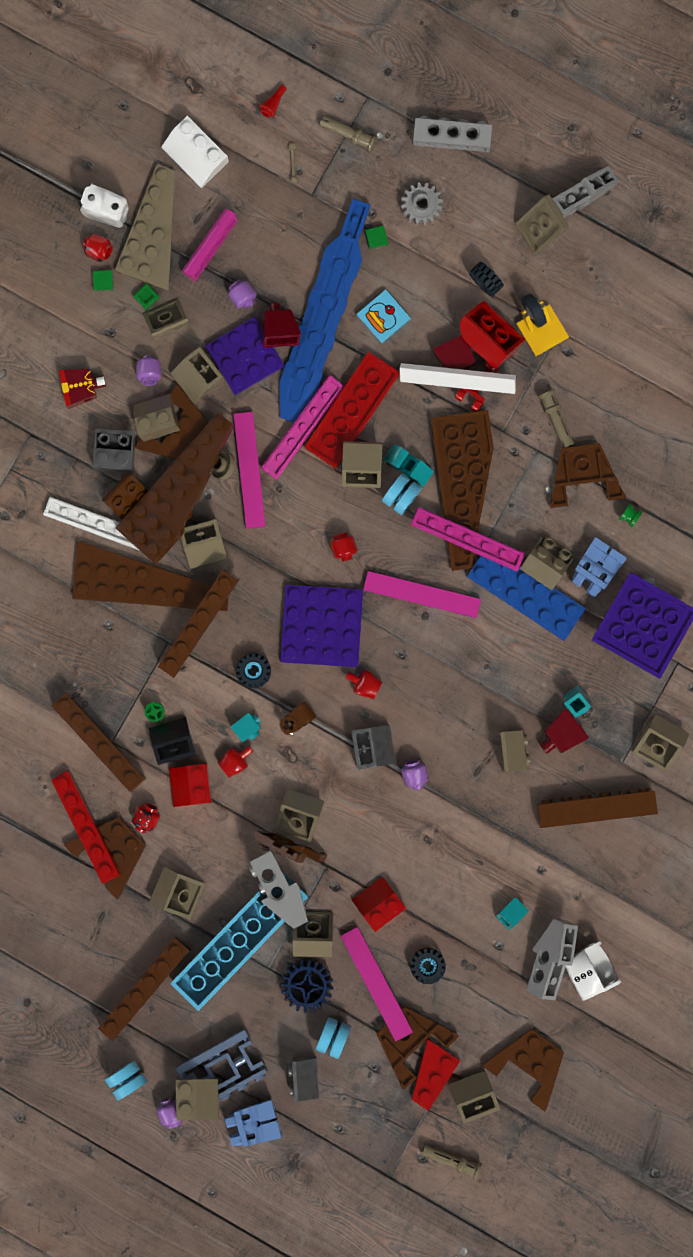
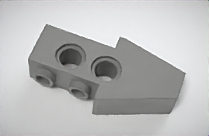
(586, 191)
(290, 904)
(553, 952)

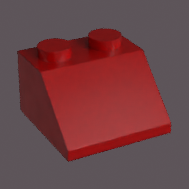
(190, 785)
(378, 904)

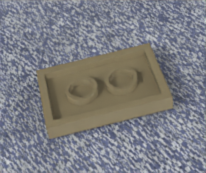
(542, 225)

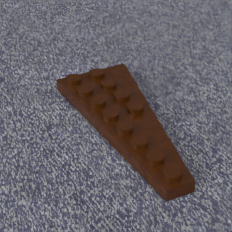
(119, 579)

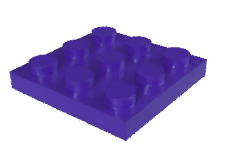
(243, 358)

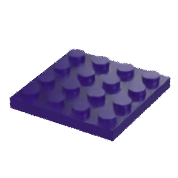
(644, 625)
(321, 626)

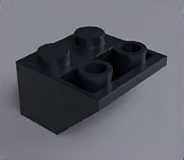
(172, 741)

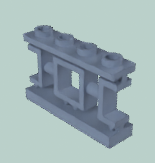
(214, 1056)

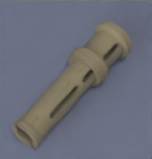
(357, 136)
(553, 410)
(461, 1164)

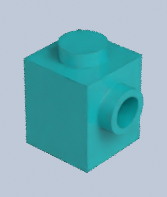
(577, 701)
(247, 727)

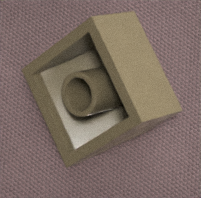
(155, 418)
(661, 743)
(513, 751)
(298, 815)
(177, 893)
(314, 936)
(197, 1099)

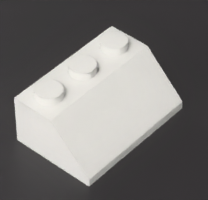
(194, 152)

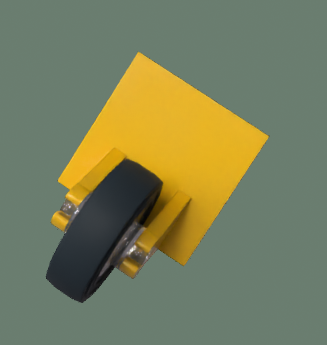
(540, 325)

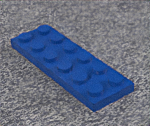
(528, 596)

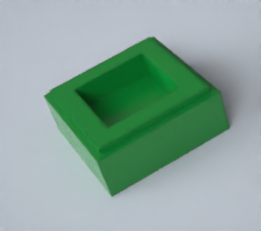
(376, 237)
(103, 280)
(146, 296)

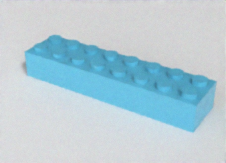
(229, 949)

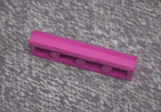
(210, 245)

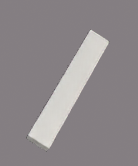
(458, 378)
(85, 520)

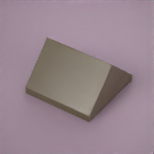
(166, 320)

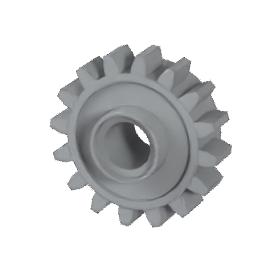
(417, 214)

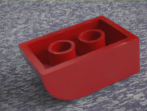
(490, 334)

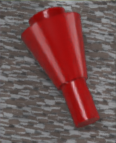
(270, 105)

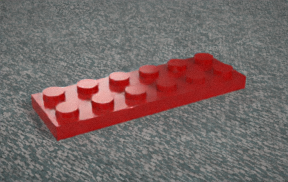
(352, 409)

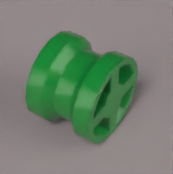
(631, 515)
(151, 712)

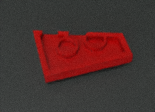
(434, 1073)

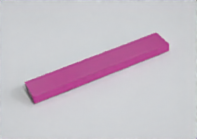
(302, 427)
(249, 470)
(467, 539)
(422, 594)
(376, 984)

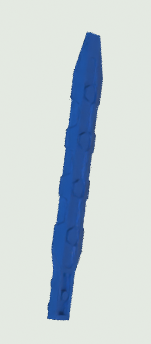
(324, 310)

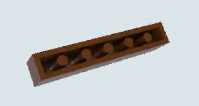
(198, 623)
(98, 742)
(597, 809)
(144, 989)

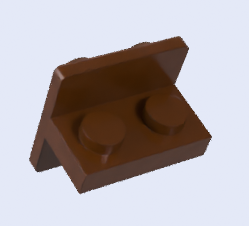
(125, 495)

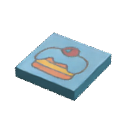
(383, 316)

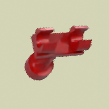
(479, 399)

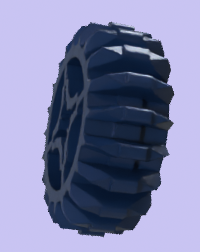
(305, 1003)

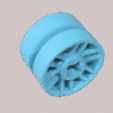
(401, 494)
(333, 1037)
(126, 1080)

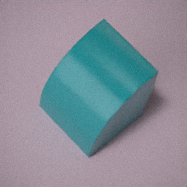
(396, 456)
(416, 470)
(512, 913)

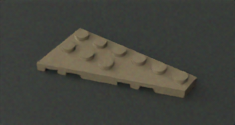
(150, 238)

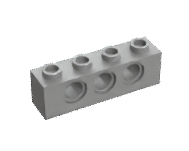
(459, 142)

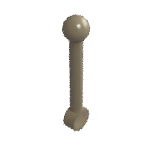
(292, 147)

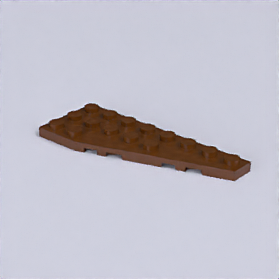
(463, 464)
(165, 508)

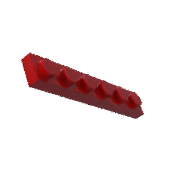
(86, 827)

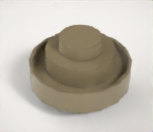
(224, 466)

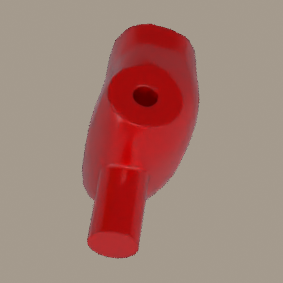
(366, 684)
(234, 761)

